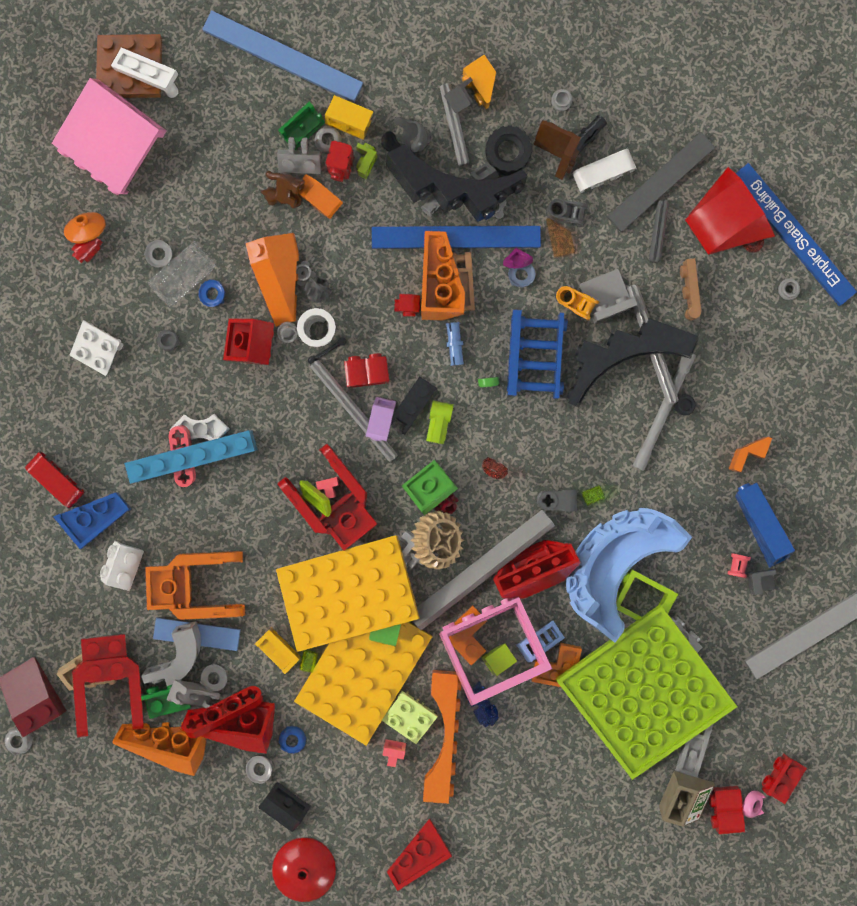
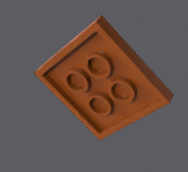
(142, 44)

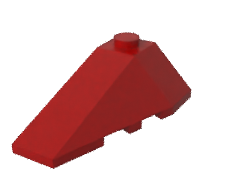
(247, 732)

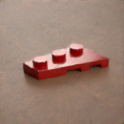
(419, 857)

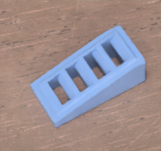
(557, 633)

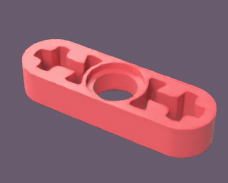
(175, 441)

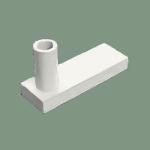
(146, 71)

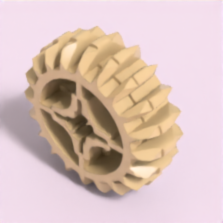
(431, 538)

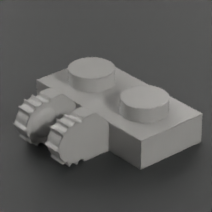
(299, 160)

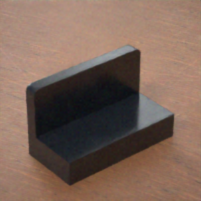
(284, 807)

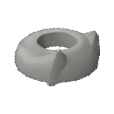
(326, 130)
(149, 253)
(221, 674)
(27, 742)
(250, 769)

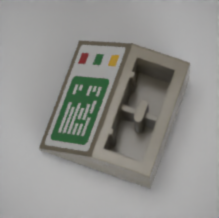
(685, 799)

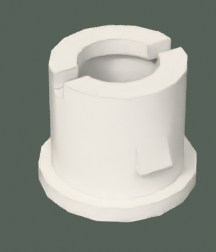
(310, 317)

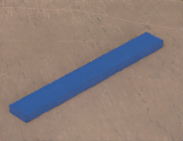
(458, 236)

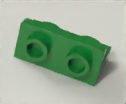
(157, 702)

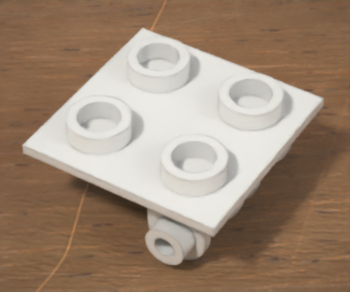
(95, 347)

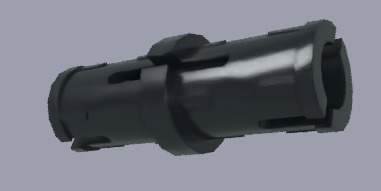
(588, 134)

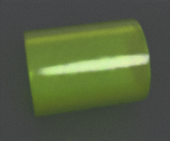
(593, 495)
(308, 661)

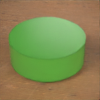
(488, 382)

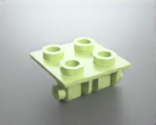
(409, 717)

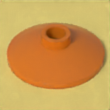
(84, 227)

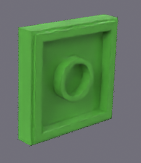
(429, 487)

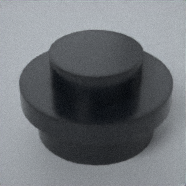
(685, 405)

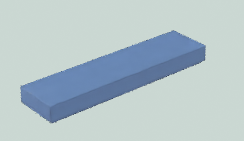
(211, 635)

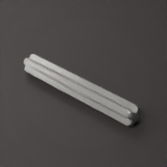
(455, 129)

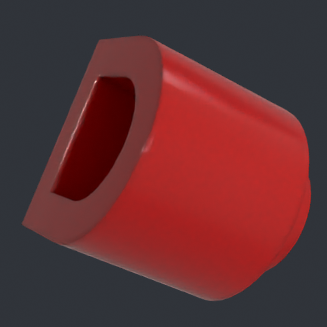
(407, 304)

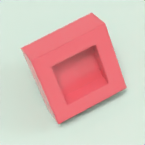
(328, 486)
(394, 750)

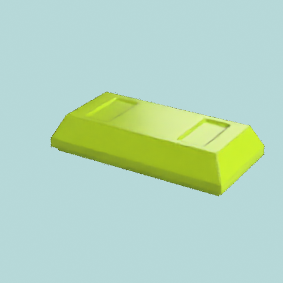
(315, 497)

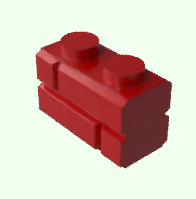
(340, 160)

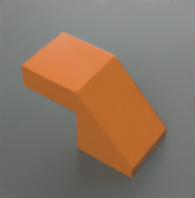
(319, 197)
(757, 449)

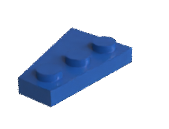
(91, 519)

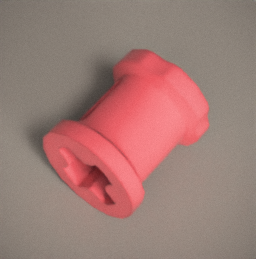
(735, 563)

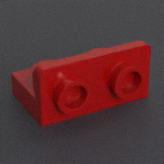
(783, 778)

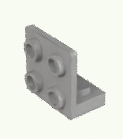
(611, 293)

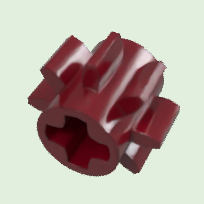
(448, 505)

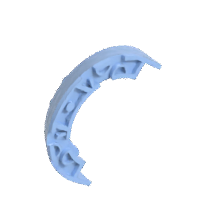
(607, 557)

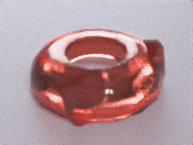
(501, 470)

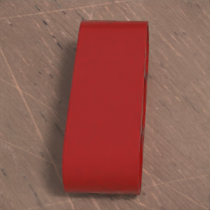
(53, 480)

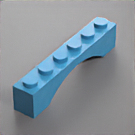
(190, 456)

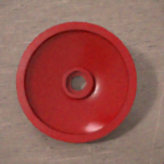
(305, 856)

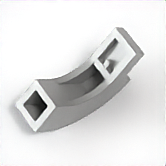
(188, 644)

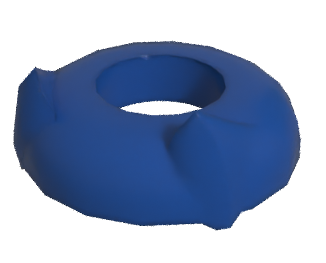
(204, 288)
(292, 730)

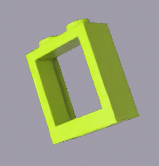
(666, 601)

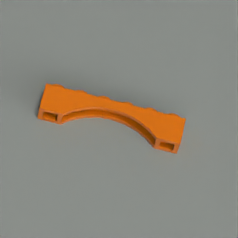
(437, 780)

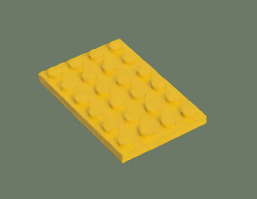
(347, 593)
(361, 680)

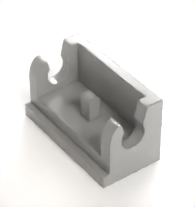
(191, 693)

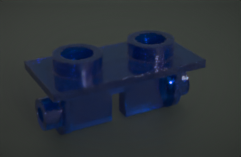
(486, 713)

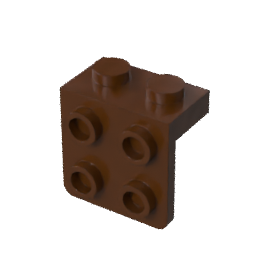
(559, 143)

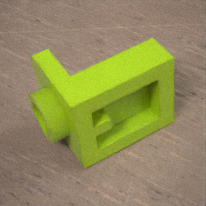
(366, 163)

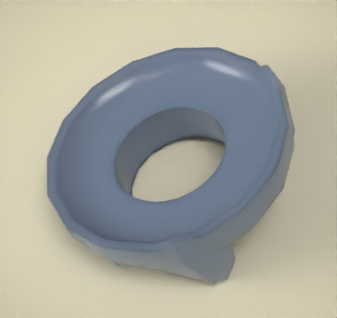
(522, 283)

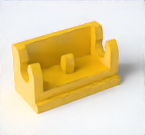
(348, 117)
(278, 650)

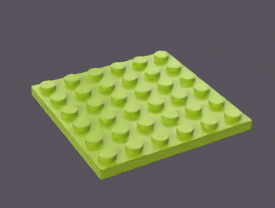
(646, 692)

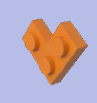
(464, 641)
(567, 657)

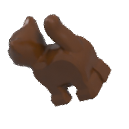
(285, 189)

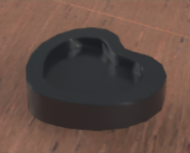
(389, 141)

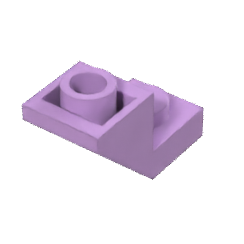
(380, 419)

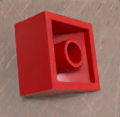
(248, 341)

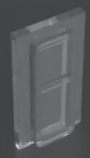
(181, 274)

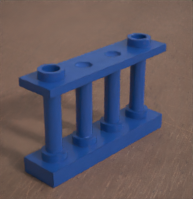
(518, 343)

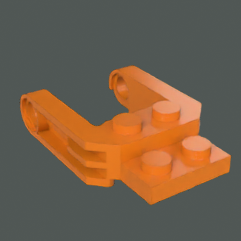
(172, 589)

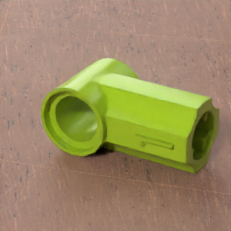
(440, 417)

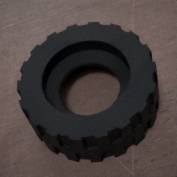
(508, 134)

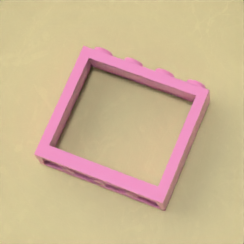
(487, 613)

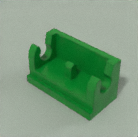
(302, 125)

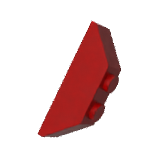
(536, 569)

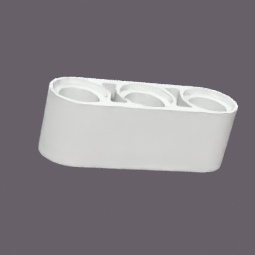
(603, 170)

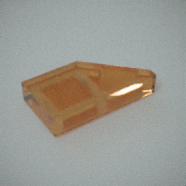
(560, 239)

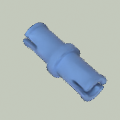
(454, 343)

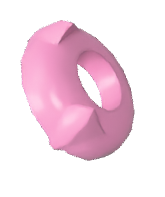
(751, 798)

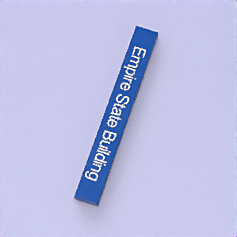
(797, 237)

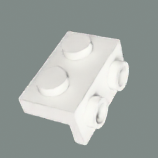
(121, 566)

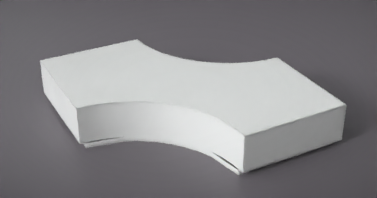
(210, 428)

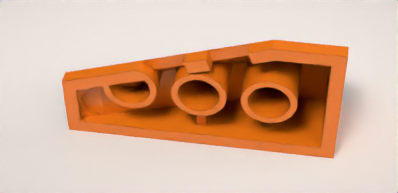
(274, 267)
(441, 285)
(163, 746)

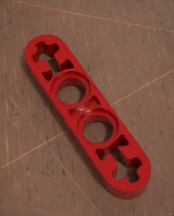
(222, 709)

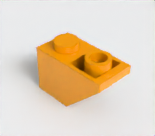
(483, 80)

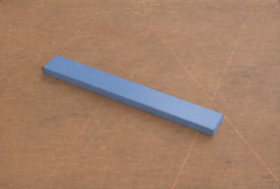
(282, 56)

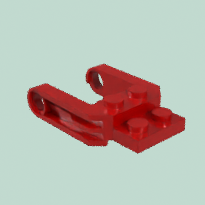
(348, 516)
(105, 660)

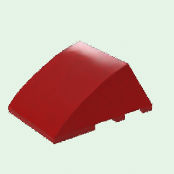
(728, 216)

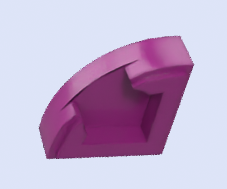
(517, 259)

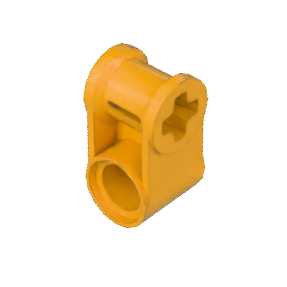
(580, 303)

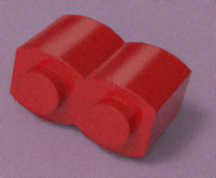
(366, 371)
(728, 810)

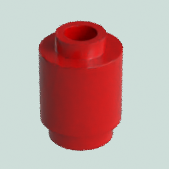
(86, 250)

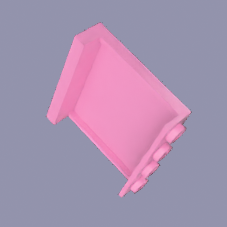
(107, 136)

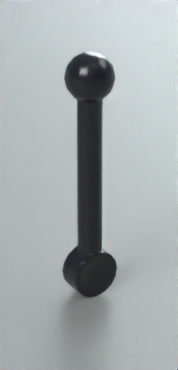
(342, 341)

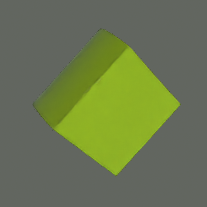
(499, 659)

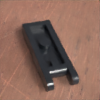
(413, 403)

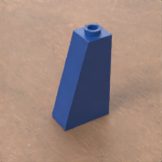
(764, 524)

